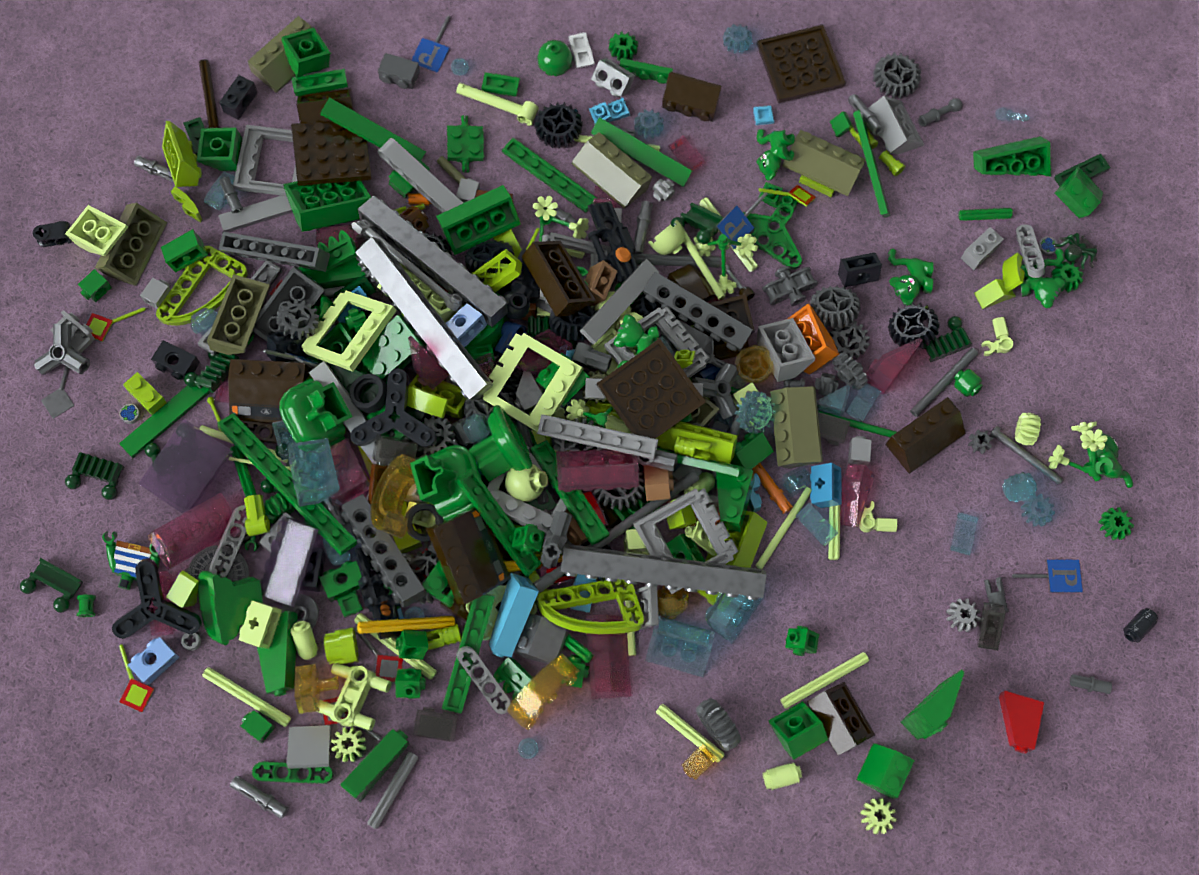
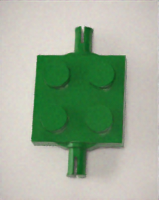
(465, 143)

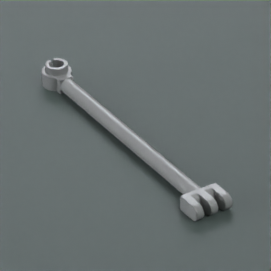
(452, 301)

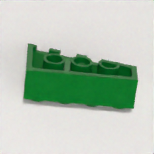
(1015, 158)

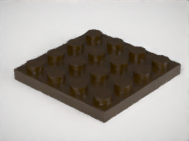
(800, 63)
(329, 154)
(650, 392)

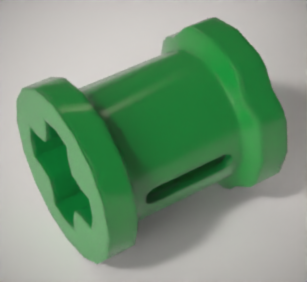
(86, 606)

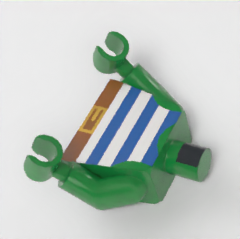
(124, 558)

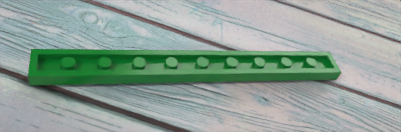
(282, 480)

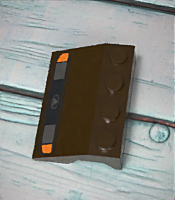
(259, 386)
(468, 555)

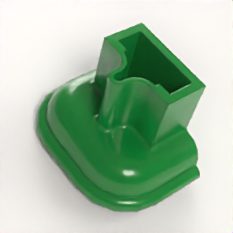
(314, 412)
(503, 448)
(437, 479)
(225, 604)

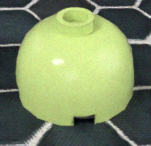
(669, 240)

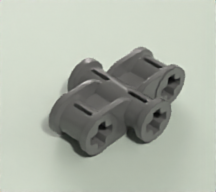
(790, 285)

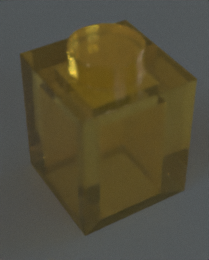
(698, 762)

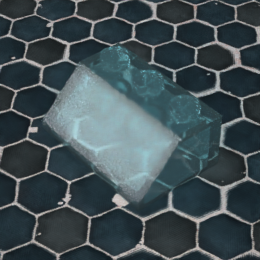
(312, 471)
(730, 615)
(680, 646)

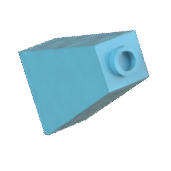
(512, 615)

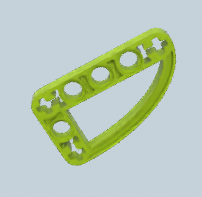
(188, 275)
(621, 595)

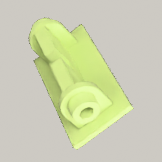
(699, 536)

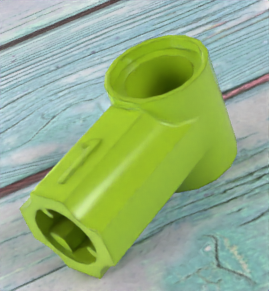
(256, 520)

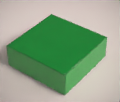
(841, 124)
(350, 604)

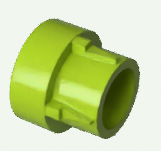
(341, 646)

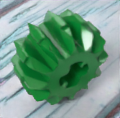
(623, 46)
(1074, 276)
(276, 507)
(1110, 518)

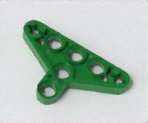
(776, 237)

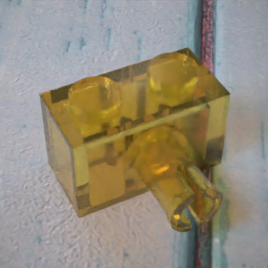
(309, 686)

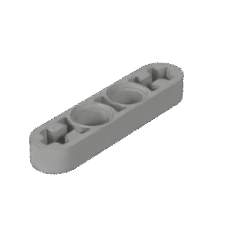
(1030, 250)
(227, 539)
(484, 679)

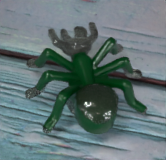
(1077, 249)

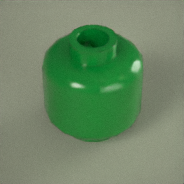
(968, 382)

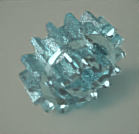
(755, 412)

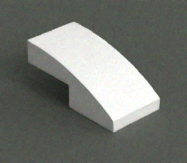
(581, 50)

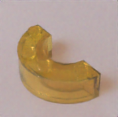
(390, 495)
(541, 690)

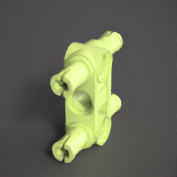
(353, 696)

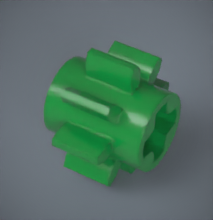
(355, 319)

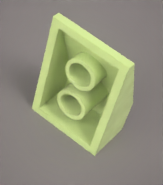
(96, 231)

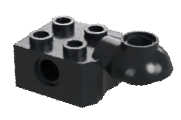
(523, 290)

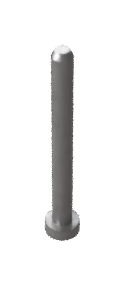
(1025, 455)

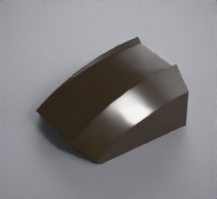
(693, 281)

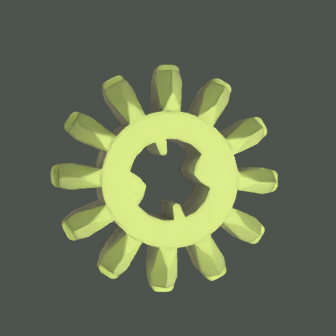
(1027, 428)
(355, 739)
(873, 821)

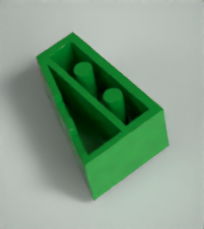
(734, 498)

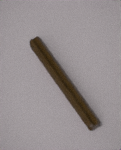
(208, 94)

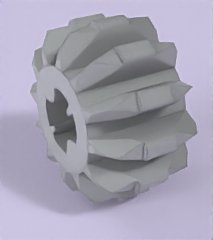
(970, 618)

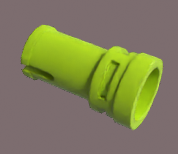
(893, 164)

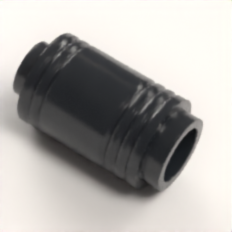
(1140, 625)

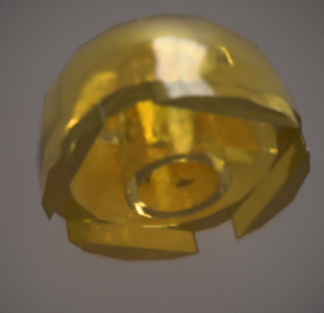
(754, 364)
(672, 604)

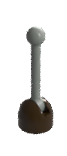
(743, 290)

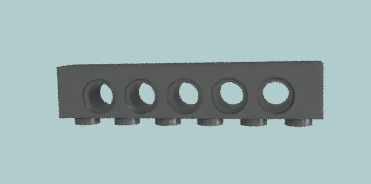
(274, 251)
(658, 283)
(405, 595)

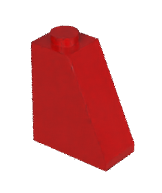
(1021, 720)

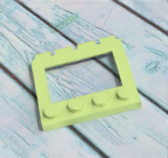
(363, 339)
(554, 393)

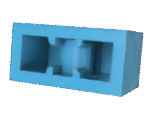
(826, 485)

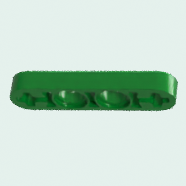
(292, 776)

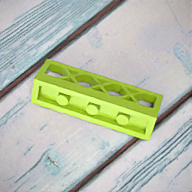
(502, 277)

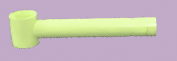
(525, 113)

